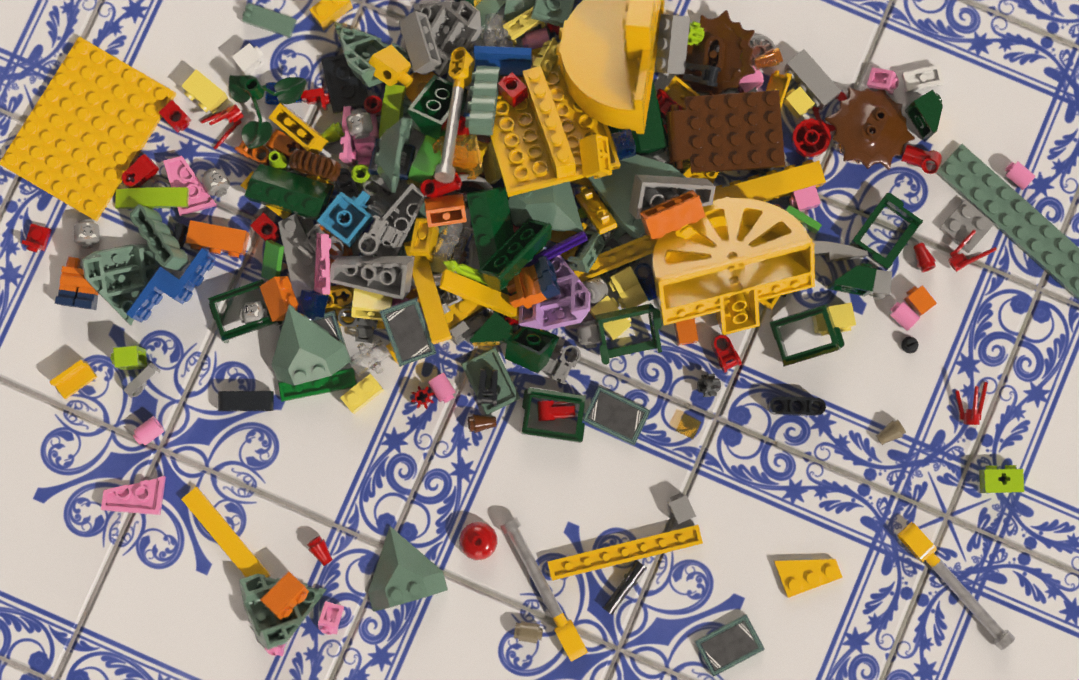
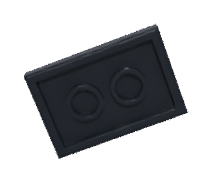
(342, 84)

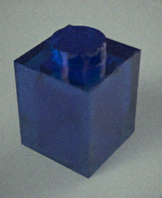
(312, 304)

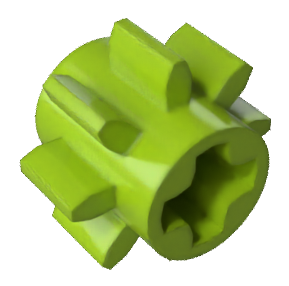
(695, 34)

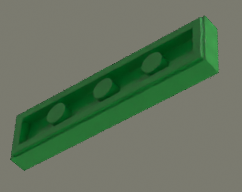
(338, 381)

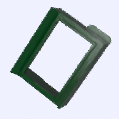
(896, 206)
(655, 325)
(244, 329)
(834, 332)
(557, 396)

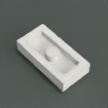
(922, 78)

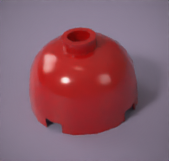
(811, 138)
(478, 541)

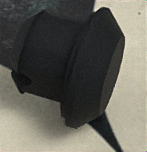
(909, 344)

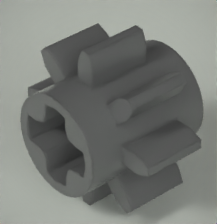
(709, 385)

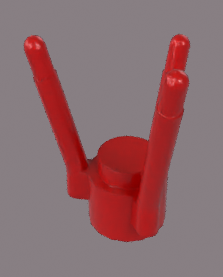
(232, 114)
(959, 261)
(973, 415)

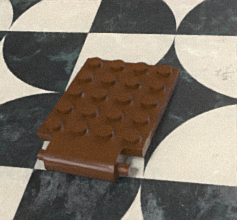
(727, 132)

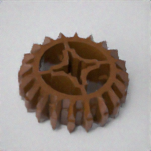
(314, 165)

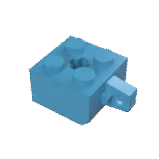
(354, 210)

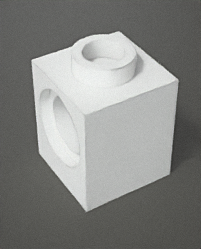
(248, 58)

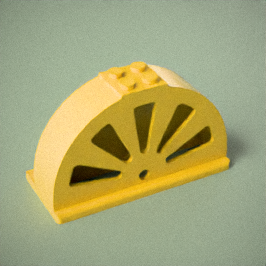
(611, 59)
(731, 262)

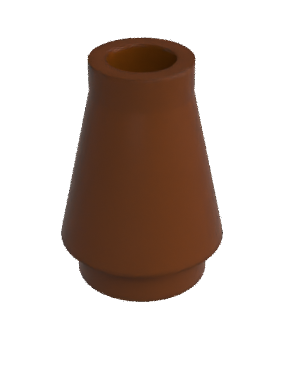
(481, 422)

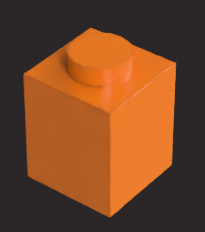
(919, 300)
(686, 332)

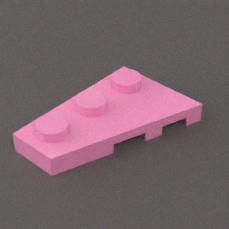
(349, 153)
(181, 175)
(322, 264)
(135, 498)

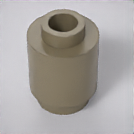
(528, 632)

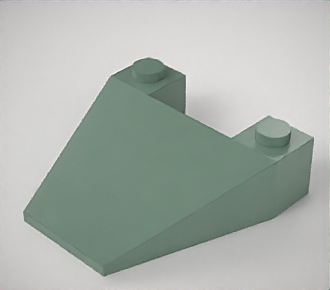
(617, 189)

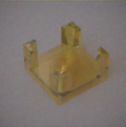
(466, 155)

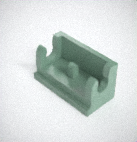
(588, 252)

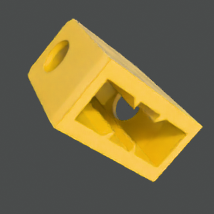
(391, 66)

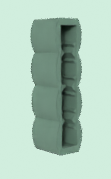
(484, 100)
(159, 238)

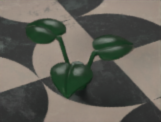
(243, 87)

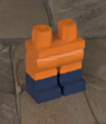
(534, 284)
(74, 288)

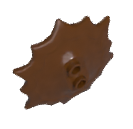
(732, 58)
(865, 113)

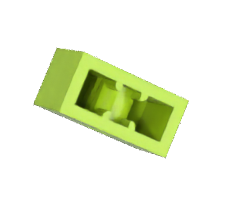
(129, 358)
(990, 483)

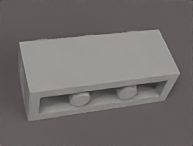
(420, 43)
(672, 44)
(812, 79)

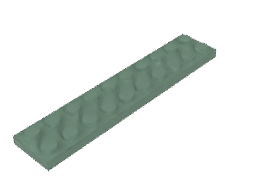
(1013, 216)

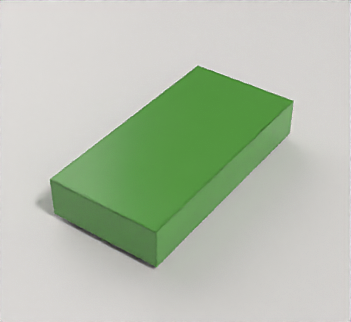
(806, 221)
(272, 260)

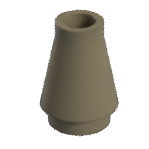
(891, 432)

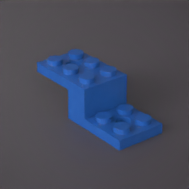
(167, 283)

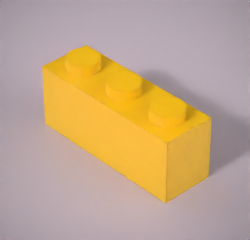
(298, 129)

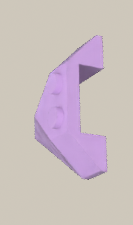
(563, 309)

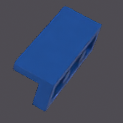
(507, 58)

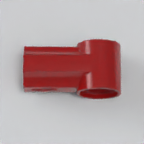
(921, 159)
(439, 187)
(555, 410)

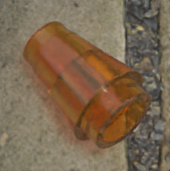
(769, 58)

